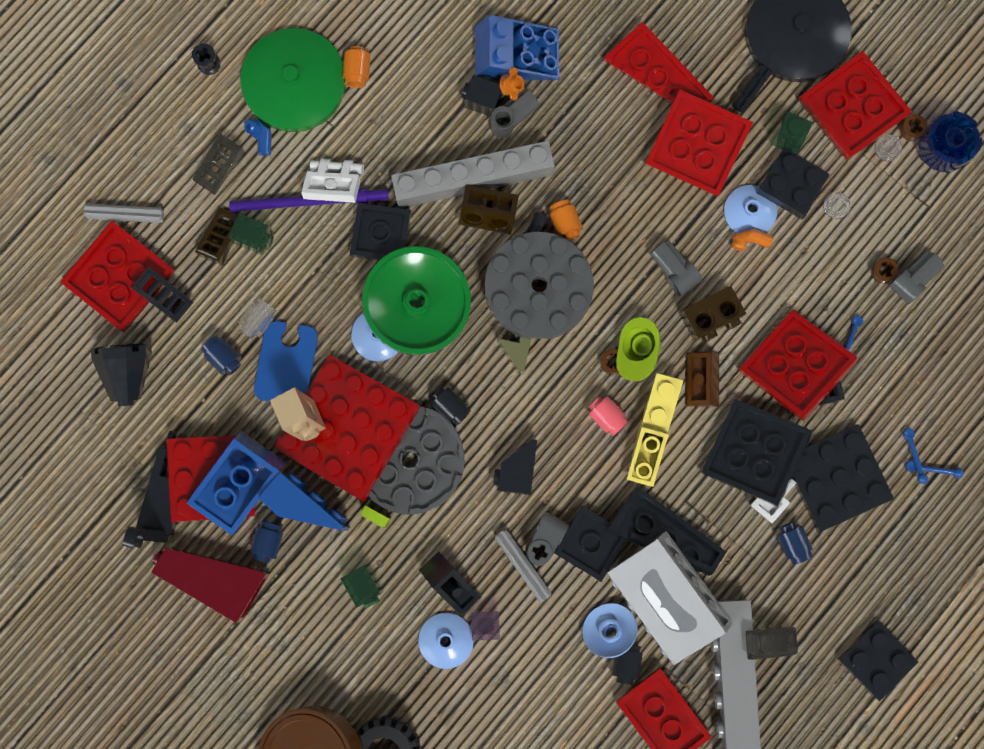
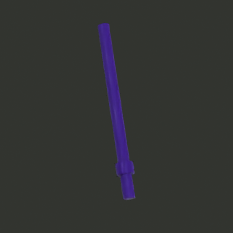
(297, 201)

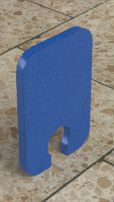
(282, 366)

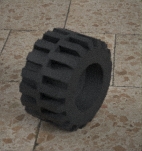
(391, 729)

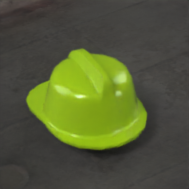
(638, 349)

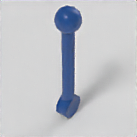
(856, 322)
(908, 435)
(957, 472)

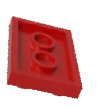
(662, 714)

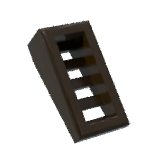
(206, 240)

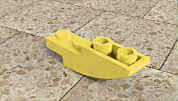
(654, 429)

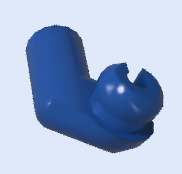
(261, 134)

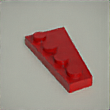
(654, 66)

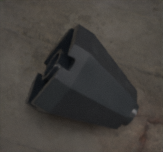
(123, 370)

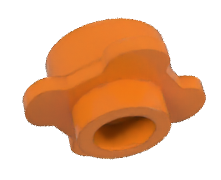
(511, 84)

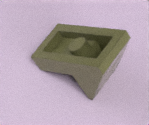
(516, 352)

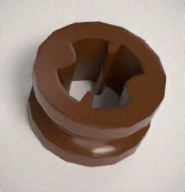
(905, 128)
(891, 274)
(604, 361)

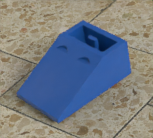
(516, 44)
(291, 500)

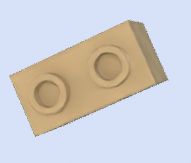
(298, 414)

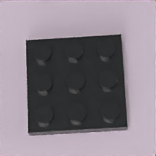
(757, 452)
(840, 479)

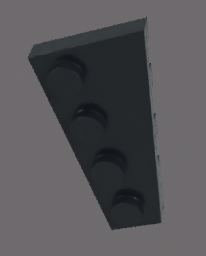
(645, 518)

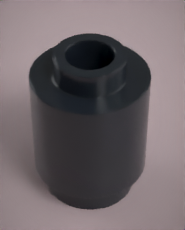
(450, 405)
(627, 665)

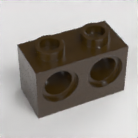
(488, 209)
(710, 309)

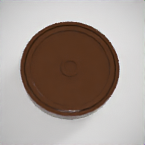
(310, 729)

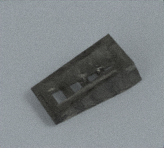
(210, 159)
(774, 642)

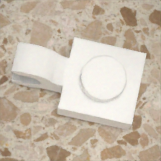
(770, 511)

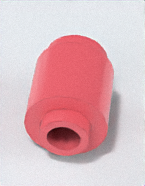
(607, 415)

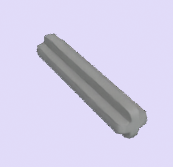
(124, 213)
(523, 565)

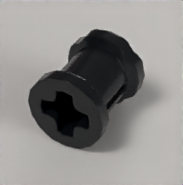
(203, 52)

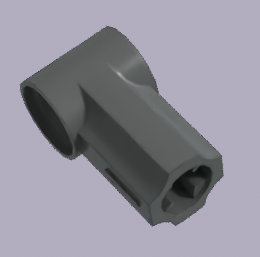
(514, 112)
(680, 274)
(912, 281)

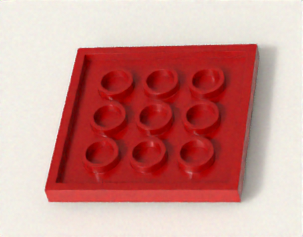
(361, 429)

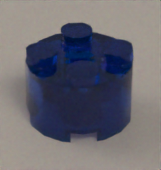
(952, 155)

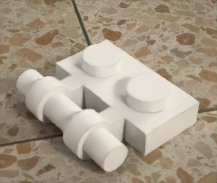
(329, 186)

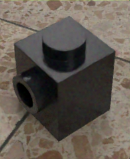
(482, 95)

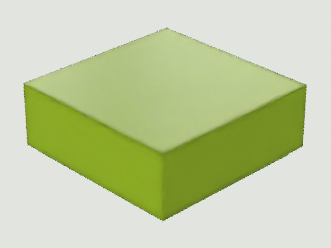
(375, 517)

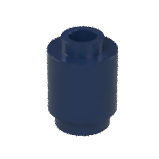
(221, 355)
(266, 541)
(795, 543)

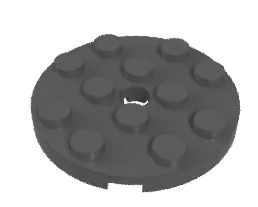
(532, 312)
(434, 475)

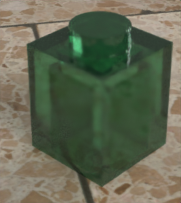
(792, 132)
(251, 234)
(362, 587)

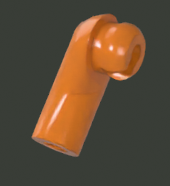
(751, 236)

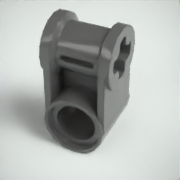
(548, 535)

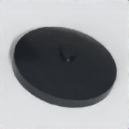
(798, 37)

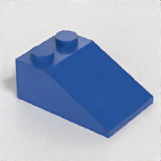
(236, 482)

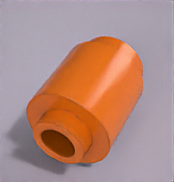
(356, 67)
(565, 220)

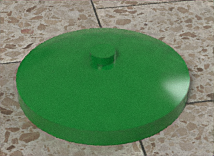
(293, 80)
(416, 300)

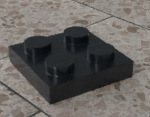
(793, 183)
(379, 231)
(589, 544)
(878, 660)

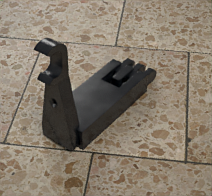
(155, 511)

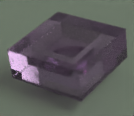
(485, 625)

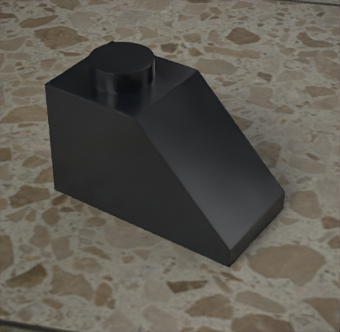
(517, 471)
(449, 583)

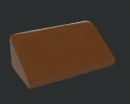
(702, 379)

